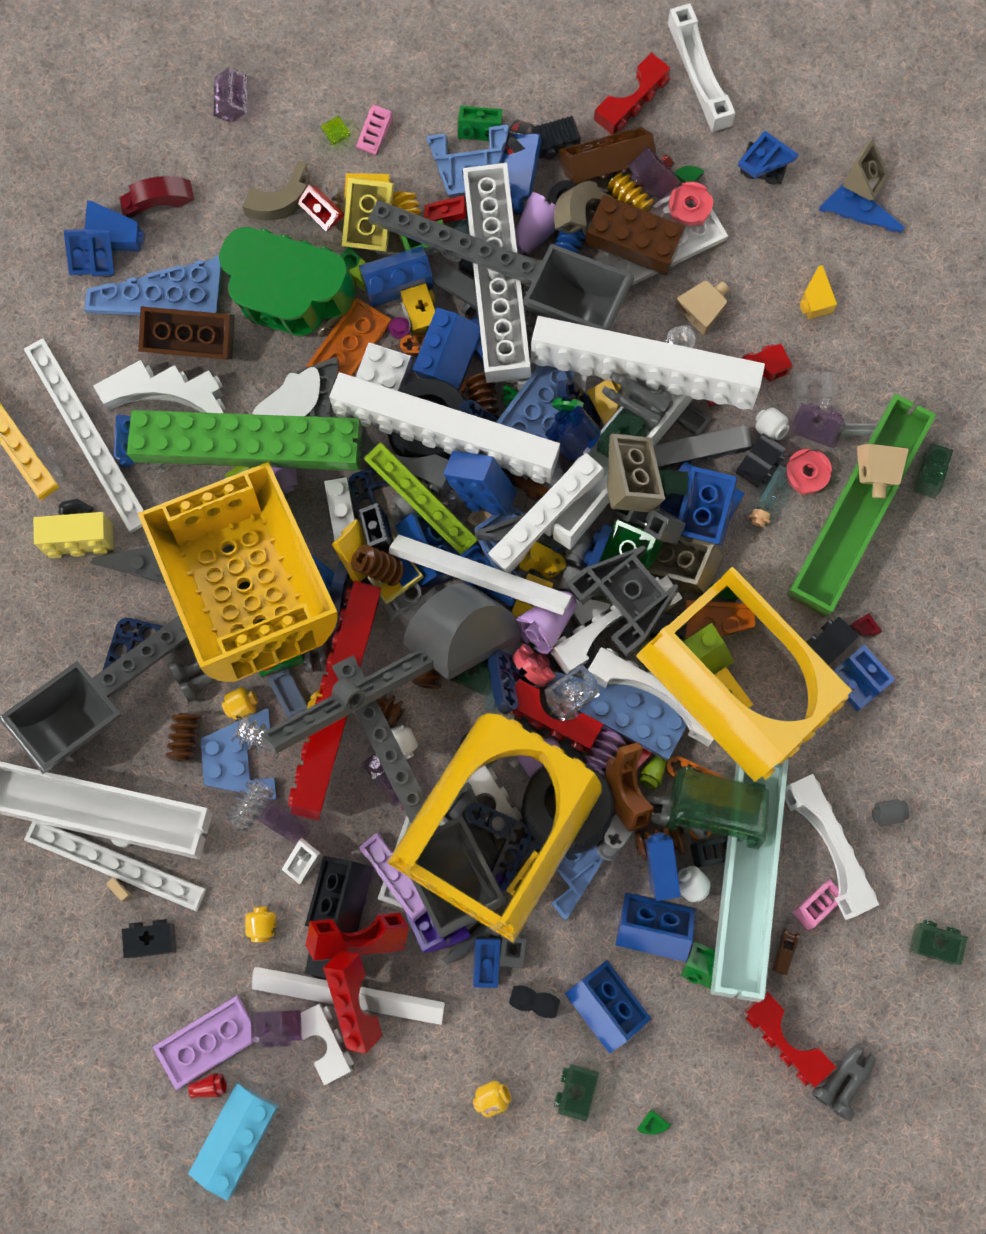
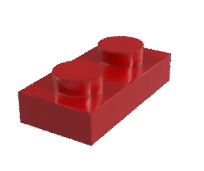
(447, 210)

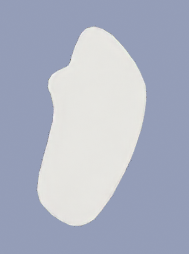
(294, 397)

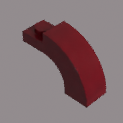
(156, 192)

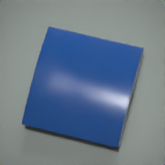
(88, 252)
(864, 676)

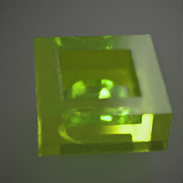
(335, 130)

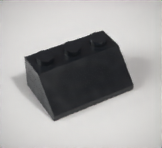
(340, 893)

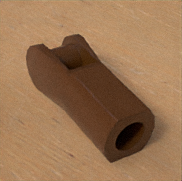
(784, 956)

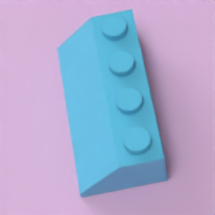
(233, 1141)

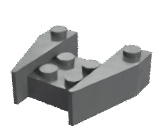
(631, 592)

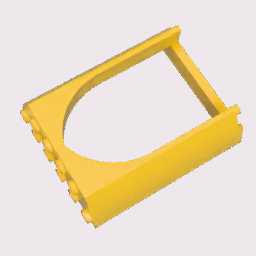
(746, 736)
(575, 793)

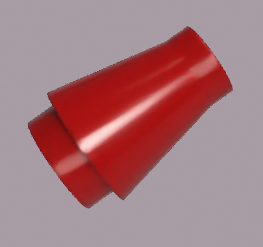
(208, 1087)

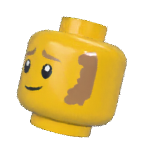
(492, 1099)

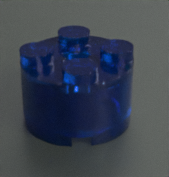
(574, 432)

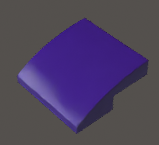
(428, 936)

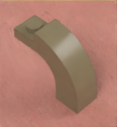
(278, 204)
(571, 205)

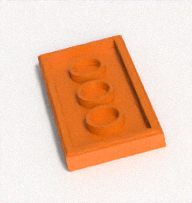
(351, 337)

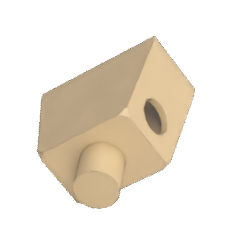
(703, 304)
(881, 467)

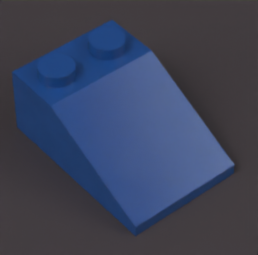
(707, 505)

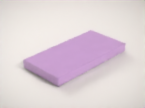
(205, 1042)

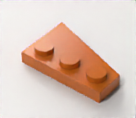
(725, 617)

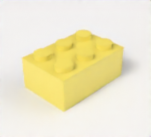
(360, 201)
(73, 534)

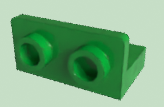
(475, 122)
(699, 965)

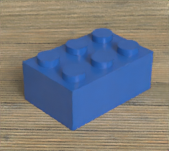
(480, 483)

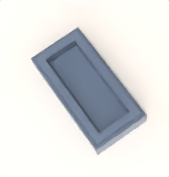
(288, 693)

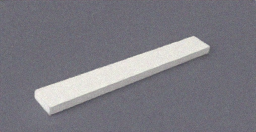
(480, 574)
(116, 865)
(369, 999)

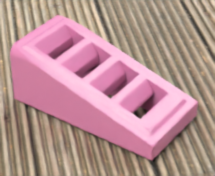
(380, 117)
(808, 915)

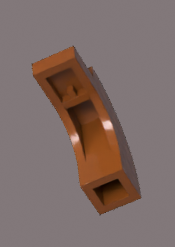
(628, 800)

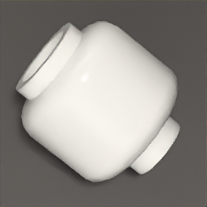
(772, 423)
(406, 740)
(693, 884)

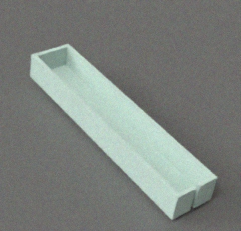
(749, 902)

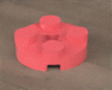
(684, 214)
(809, 459)
(535, 665)

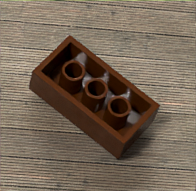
(605, 154)
(635, 235)
(186, 333)

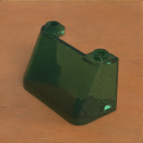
(719, 806)

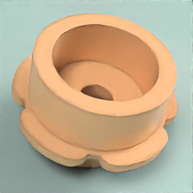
(759, 517)

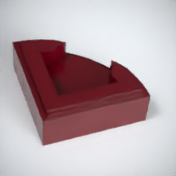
(866, 625)

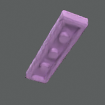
(400, 885)

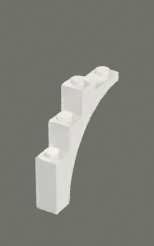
(140, 383)

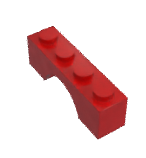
(615, 111)
(775, 360)
(579, 731)
(384, 935)
(344, 979)
(810, 1064)

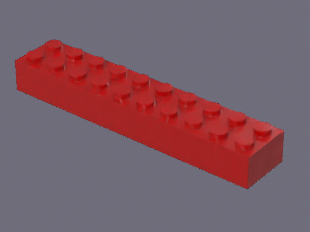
(322, 749)

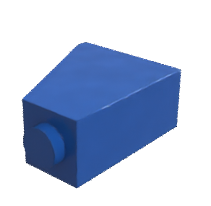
(124, 232)
(662, 867)

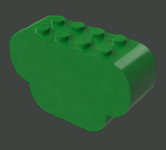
(285, 280)

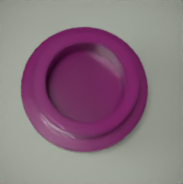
(399, 327)

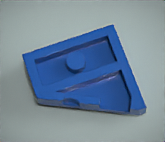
(766, 156)

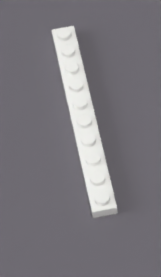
(86, 434)

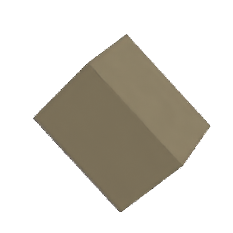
(867, 172)

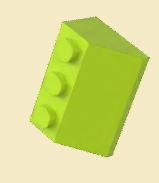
(709, 648)

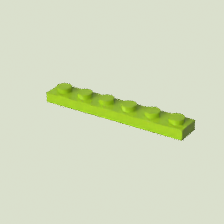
(420, 498)

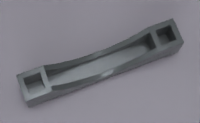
(426, 469)

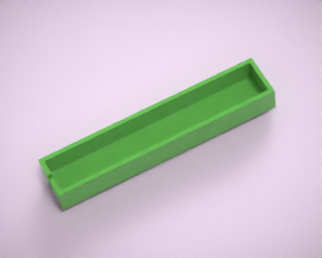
(245, 440)
(856, 513)

